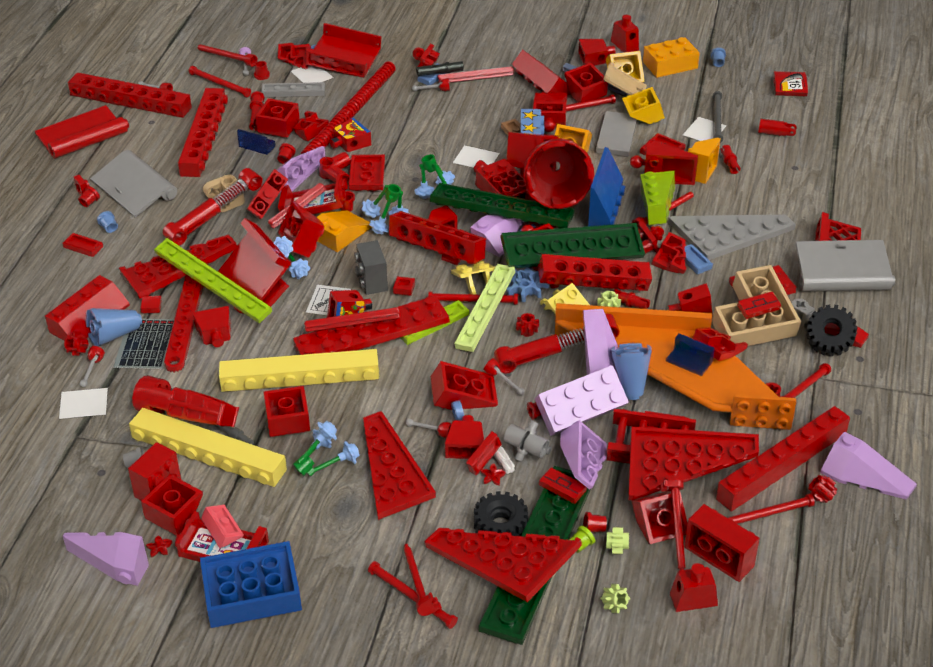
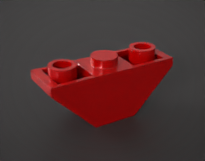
(266, 194)

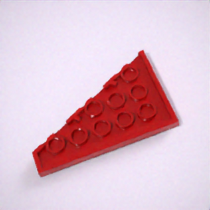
(682, 455)
(508, 561)

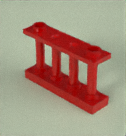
(621, 452)

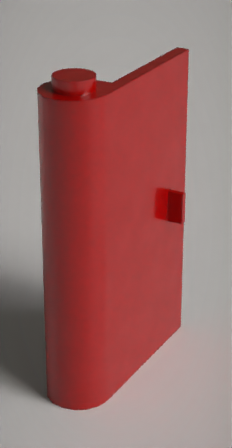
(81, 131)

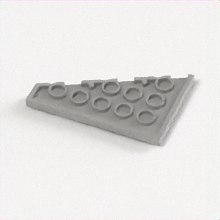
(727, 233)

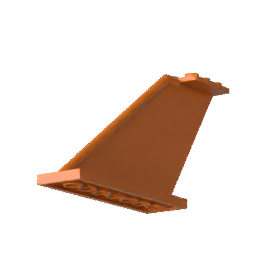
(722, 388)

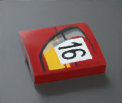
(790, 83)

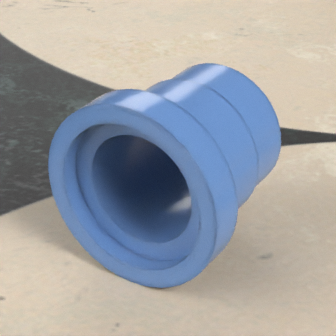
(718, 56)
(107, 221)

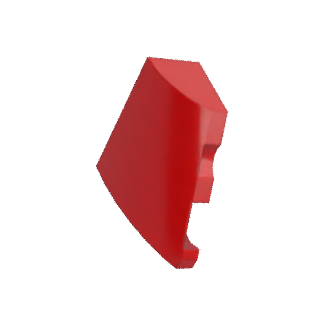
(293, 54)

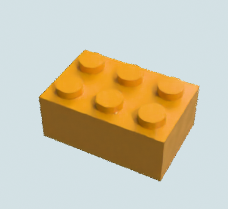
(671, 57)

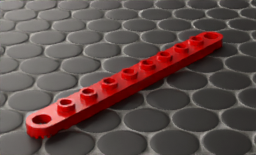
(183, 324)

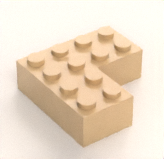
(762, 328)

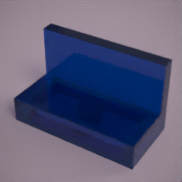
(255, 142)
(691, 354)

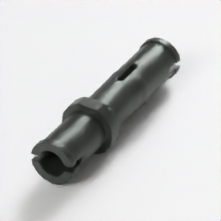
(439, 68)

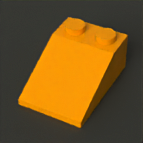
(341, 229)

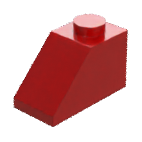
(444, 216)

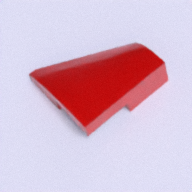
(309, 126)
(671, 254)
(721, 342)

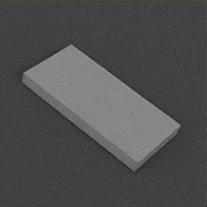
(616, 133)

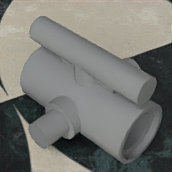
(527, 441)

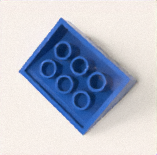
(606, 192)
(250, 584)

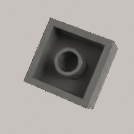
(371, 267)

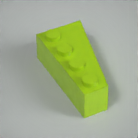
(657, 195)

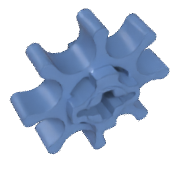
(526, 283)

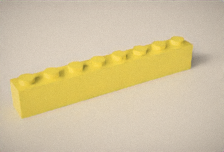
(298, 370)
(209, 447)

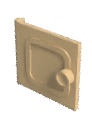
(623, 80)

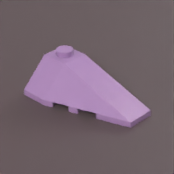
(301, 167)
(491, 228)
(598, 341)
(583, 452)
(860, 464)
(117, 556)

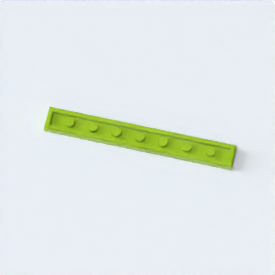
(213, 280)

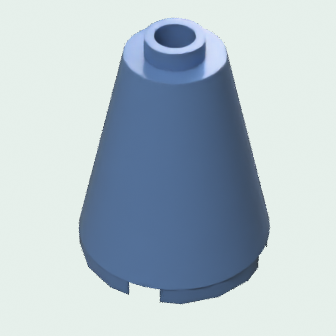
(110, 324)
(632, 367)

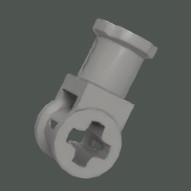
(803, 312)

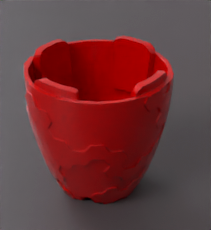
(563, 186)

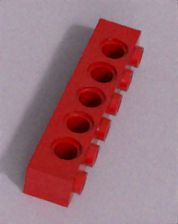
(437, 237)
(594, 272)

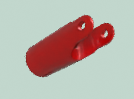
(776, 127)

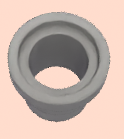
(132, 456)

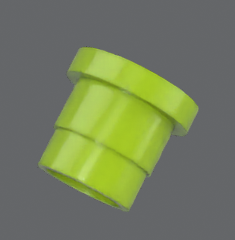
(586, 537)

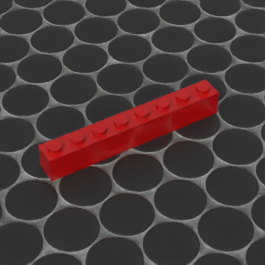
(782, 458)

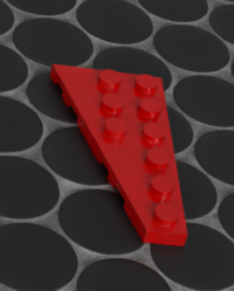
(158, 273)
(394, 472)

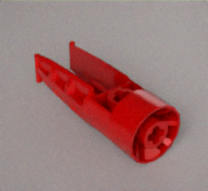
(189, 405)

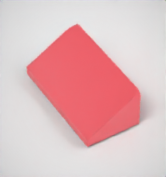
(221, 525)

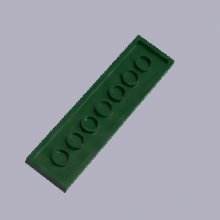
(500, 204)
(603, 242)

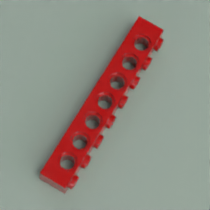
(130, 94)
(202, 132)

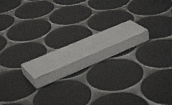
(293, 89)

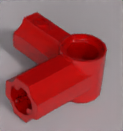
(330, 167)

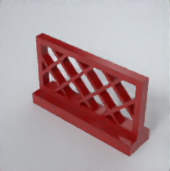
(824, 231)

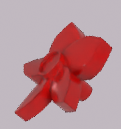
(493, 474)
(159, 546)

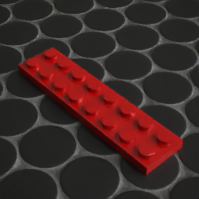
(412, 318)

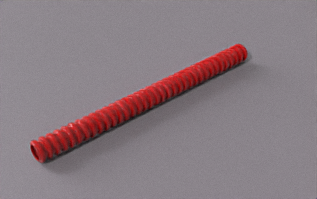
(352, 106)

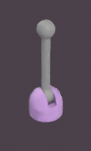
(242, 51)

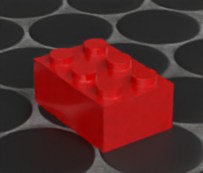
(721, 542)

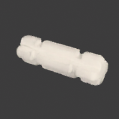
(504, 460)

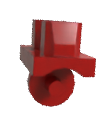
(425, 57)
(650, 236)

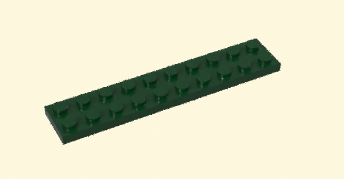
(507, 614)

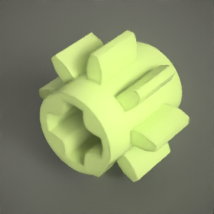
(609, 299)
(617, 540)
(615, 598)

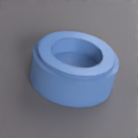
(457, 410)

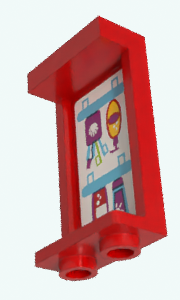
(331, 199)
(197, 541)

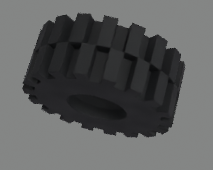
(827, 343)
(501, 507)

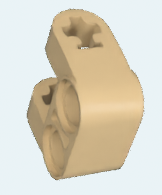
(220, 185)

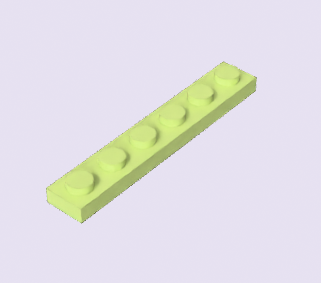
(484, 308)

